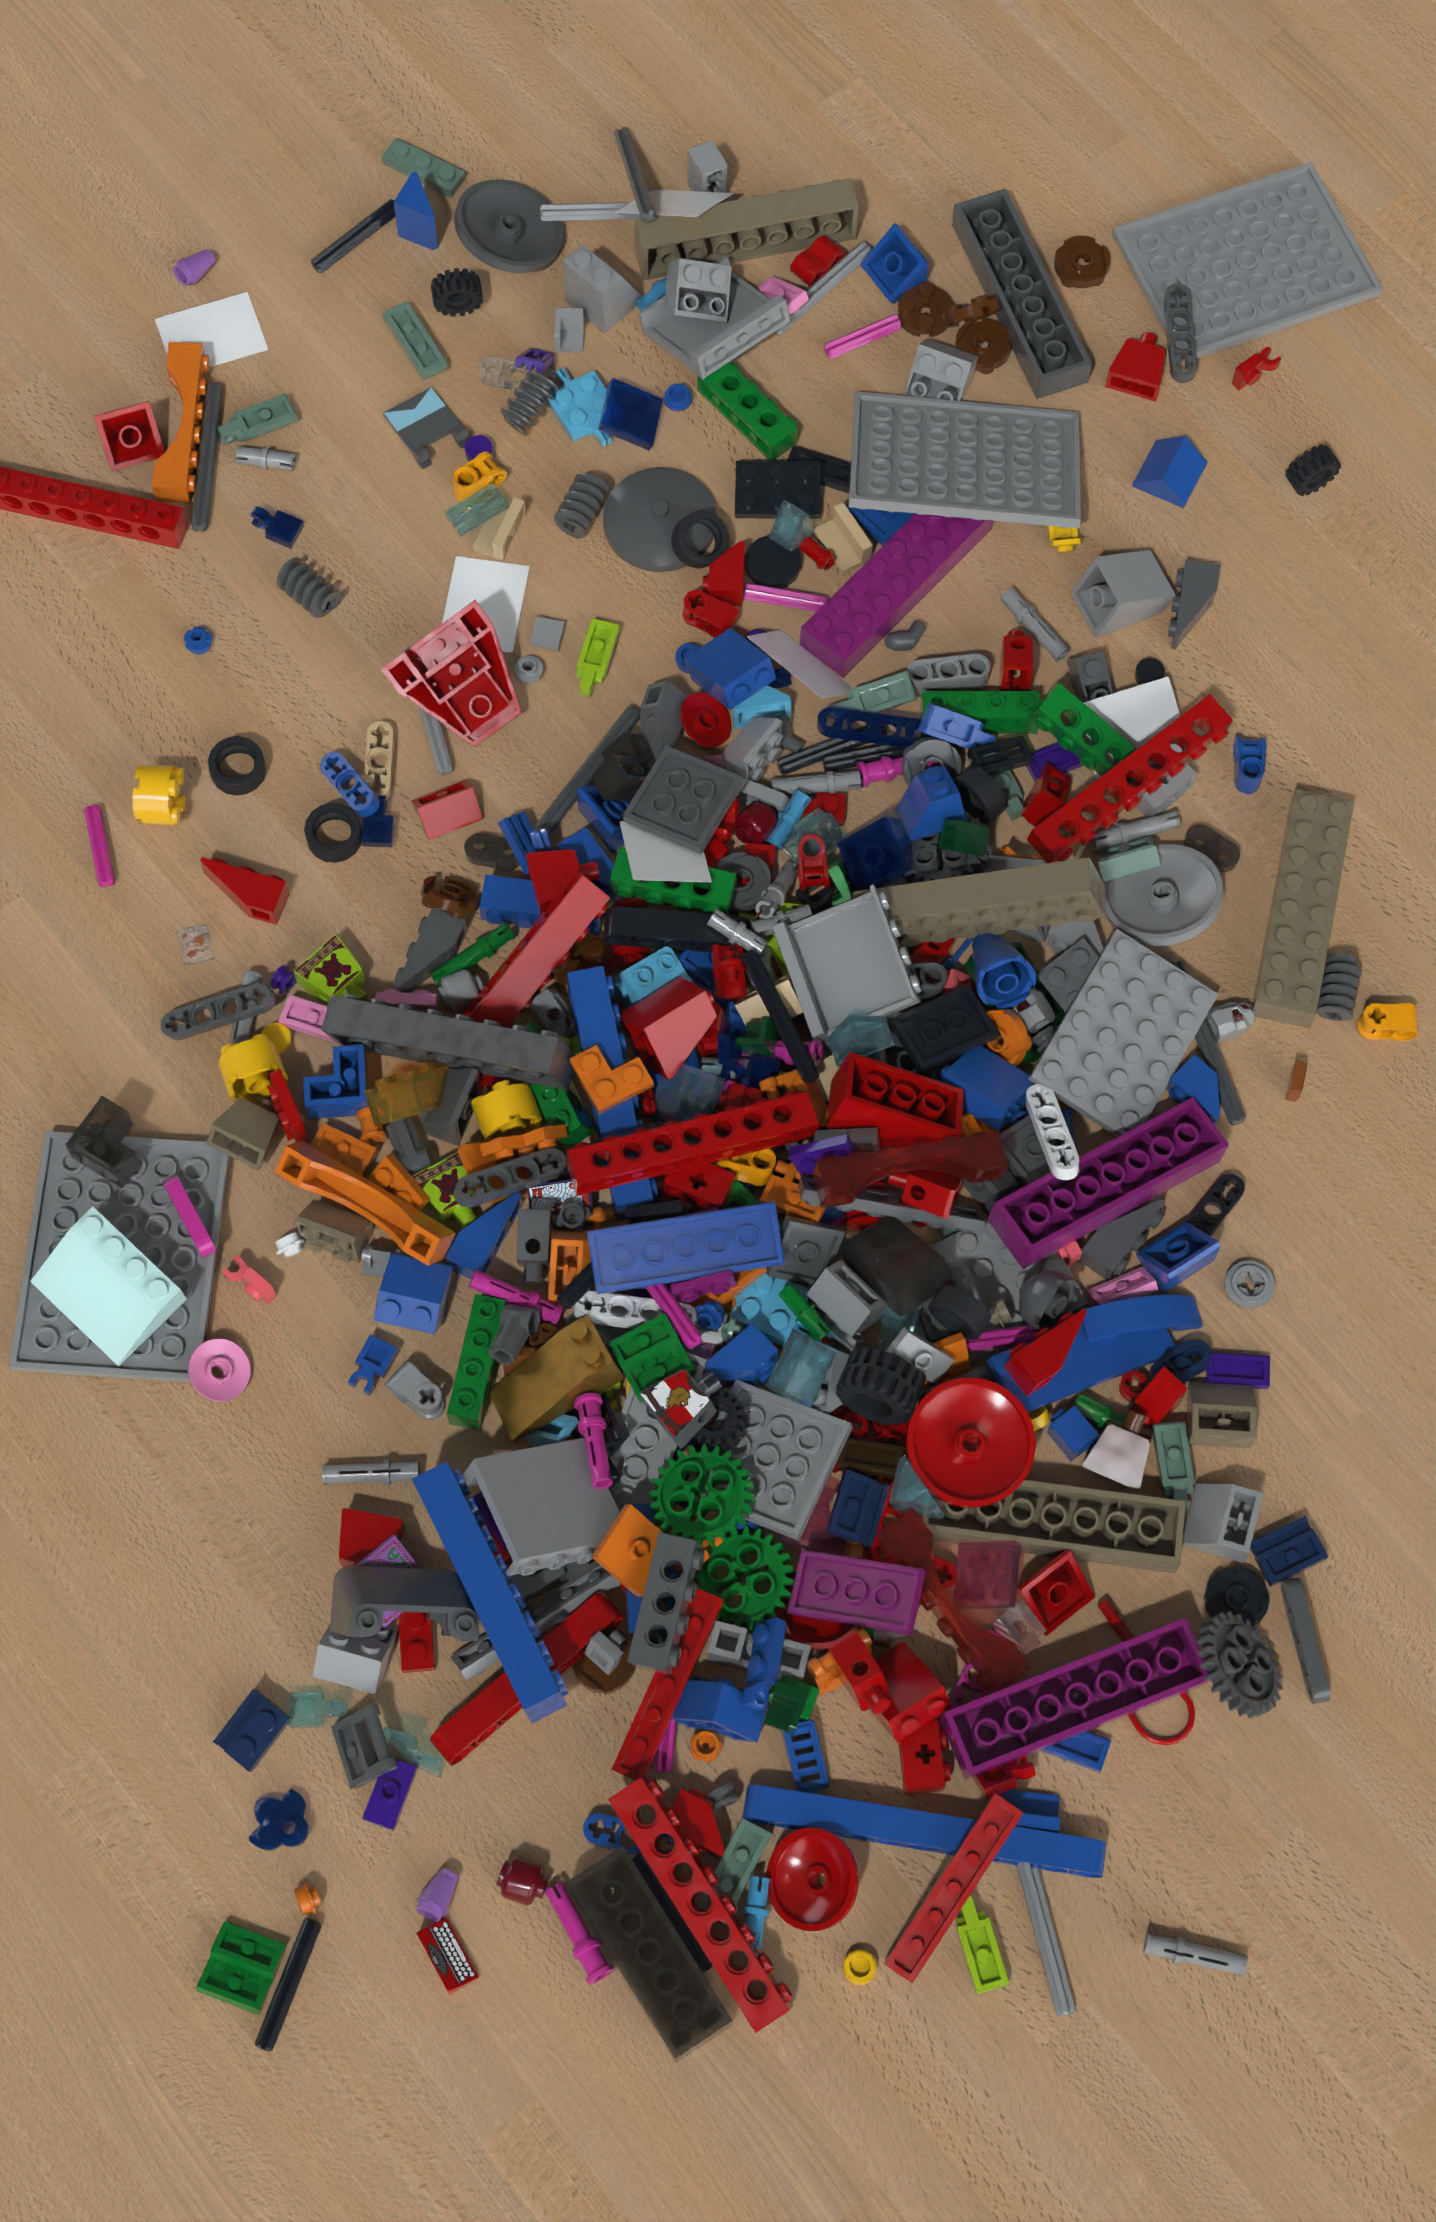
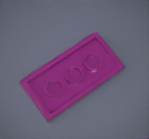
(856, 1592)

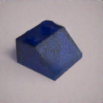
(877, 853)

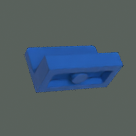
(1038, 1808)

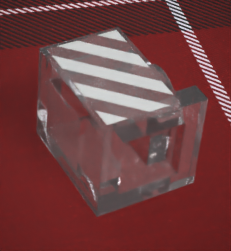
(1025, 1622)

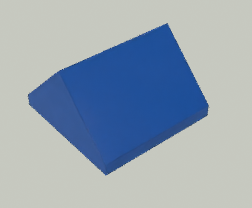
(414, 214)
(895, 264)
(1171, 470)
(602, 815)
(1178, 1255)

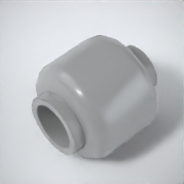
(459, 990)

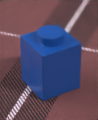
(1072, 1432)

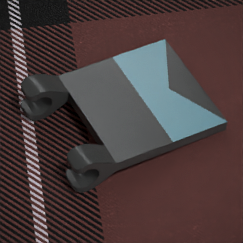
(422, 422)

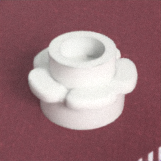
(289, 1245)

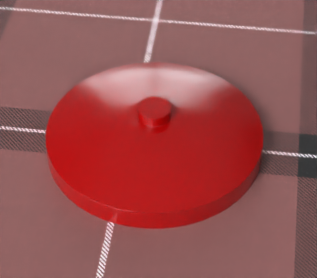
(970, 1442)

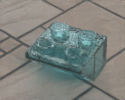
(687, 1094)
(801, 1368)

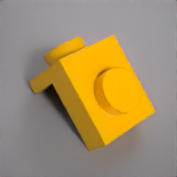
(1063, 538)

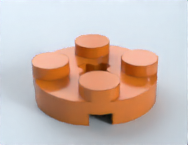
(1014, 1033)

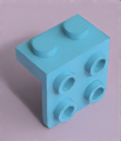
(648, 976)

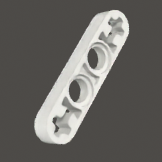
(1056, 1130)
(634, 1306)

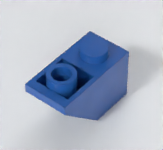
(1196, 1081)

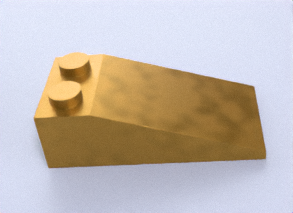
(553, 1376)

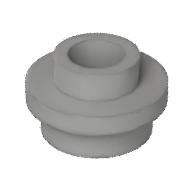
(531, 676)

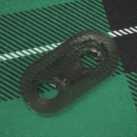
(1213, 846)
(491, 854)

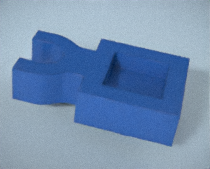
(374, 1360)

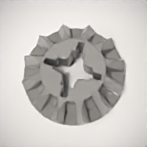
(1258, 1275)

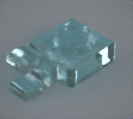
(310, 1709)

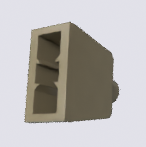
(245, 1131)

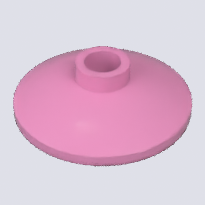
(229, 1360)

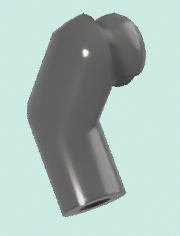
(905, 640)
(789, 742)

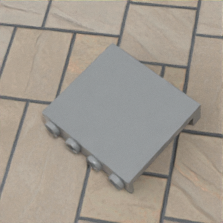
(708, 344)
(848, 963)
(544, 1504)

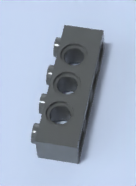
(667, 1552)

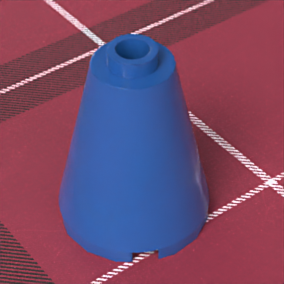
(1001, 971)

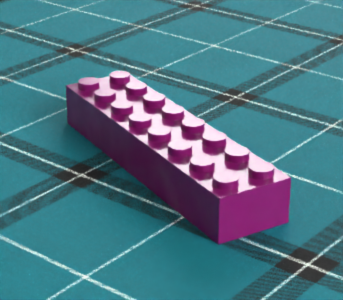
(888, 588)
(1108, 1183)
(1074, 1698)

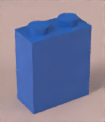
(730, 668)
(991, 1086)

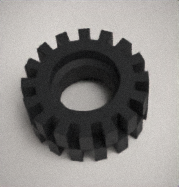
(456, 292)
(1313, 470)
(735, 1426)

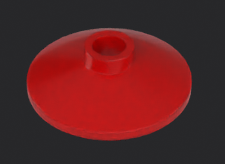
(705, 720)

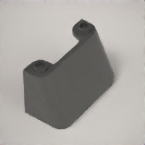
(367, 1591)

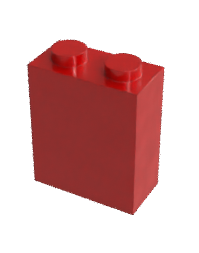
(914, 1692)

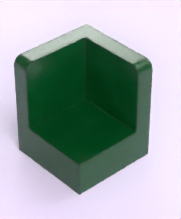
(963, 837)
(759, 1038)
(786, 1708)

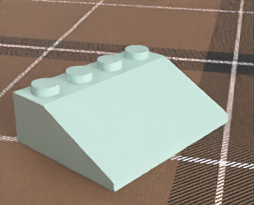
(107, 1286)

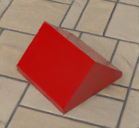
(129, 435)
(1056, 1591)

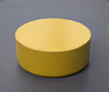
(279, 1035)
(1039, 1417)
(859, 1967)

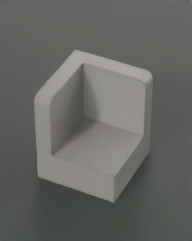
(569, 330)

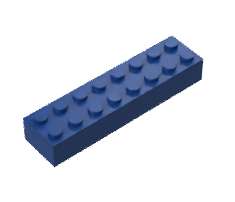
(599, 1025)
(492, 1597)

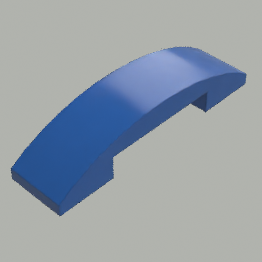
(1141, 1314)

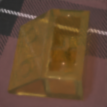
(407, 1093)

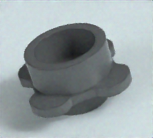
(569, 1208)

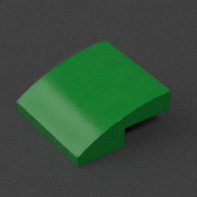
(841, 880)
(650, 1354)
(241, 1968)

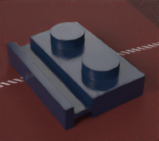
(857, 1508)
(1288, 1551)
(252, 1730)

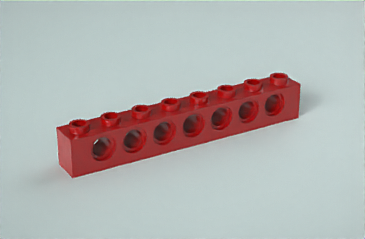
(92, 508)
(1204, 715)
(681, 1155)
(757, 2010)

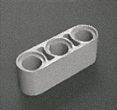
(958, 666)

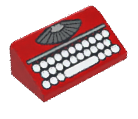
(447, 1955)

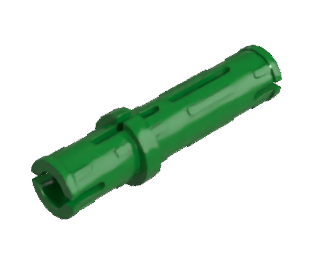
(479, 950)

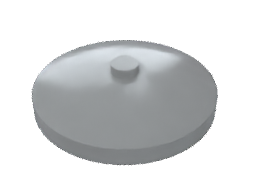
(1166, 901)

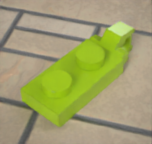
(596, 654)
(980, 1949)

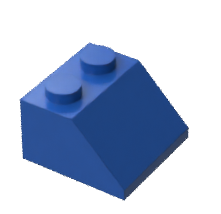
(928, 802)
(413, 1293)
(745, 1358)

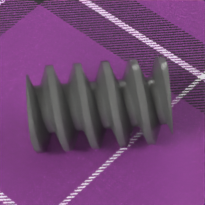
(527, 401)
(580, 504)
(307, 589)
(1338, 987)

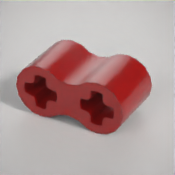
(816, 260)

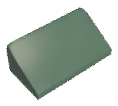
(1127, 858)

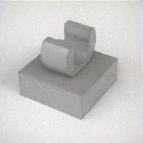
(605, 1651)

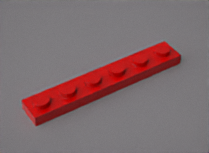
(666, 1691)
(953, 1887)

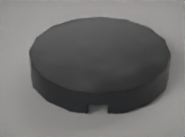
(771, 563)
(1237, 1592)

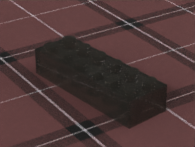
(649, 1954)

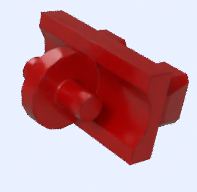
(728, 972)

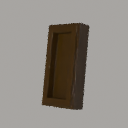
(870, 1458)

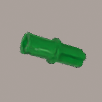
(804, 1312)
(1097, 1411)

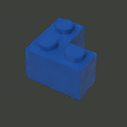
(339, 1093)
(718, 1708)

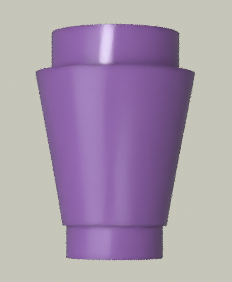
(193, 267)
(436, 1897)

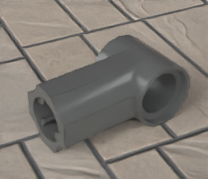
(407, 1146)
(515, 1327)

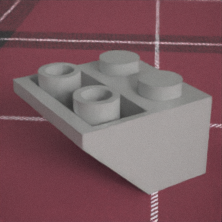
(698, 289)
(940, 372)
(754, 748)
(847, 1299)
(1222, 1520)
(355, 1660)

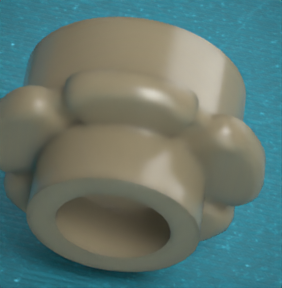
(999, 1312)

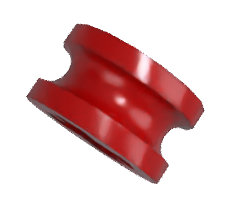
(1124, 1390)

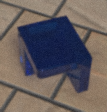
(759, 1069)

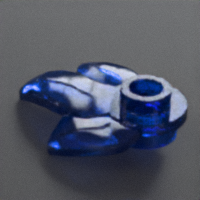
(276, 1818)

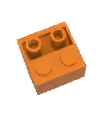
(567, 1259)

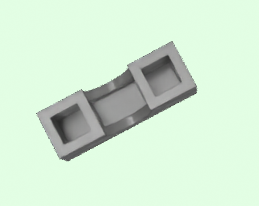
(733, 1647)

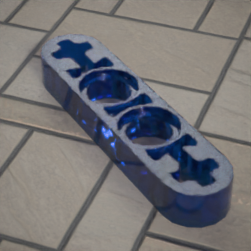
(874, 722)

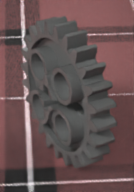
(928, 863)
(1239, 1665)

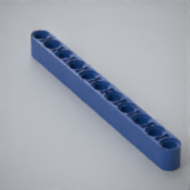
(918, 1829)

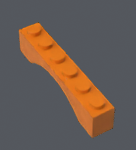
(174, 470)
(407, 1226)

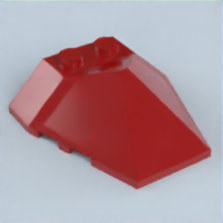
(459, 676)

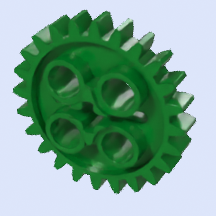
(729, 1502)
(754, 1606)

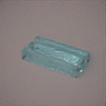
(479, 512)

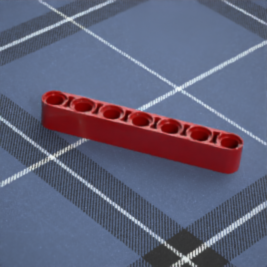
(499, 1701)

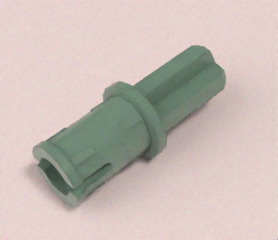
(731, 1330)

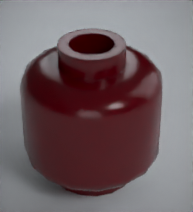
(755, 823)
(522, 1880)

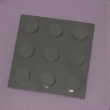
(683, 799)

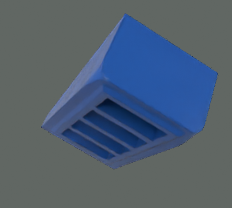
(814, 1785)

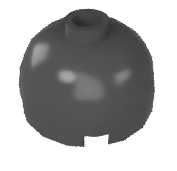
(1046, 1298)

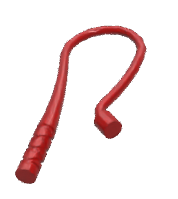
(1123, 1631)

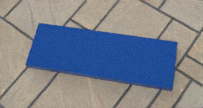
(685, 1247)
(1089, 1364)

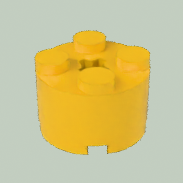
(158, 794)
(247, 1068)
(507, 1111)

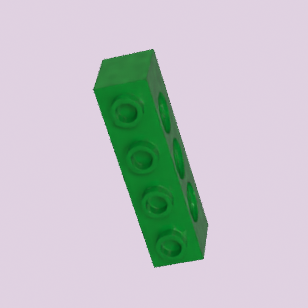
(770, 440)
(998, 710)
(1081, 720)
(683, 897)
(563, 1106)
(475, 1364)

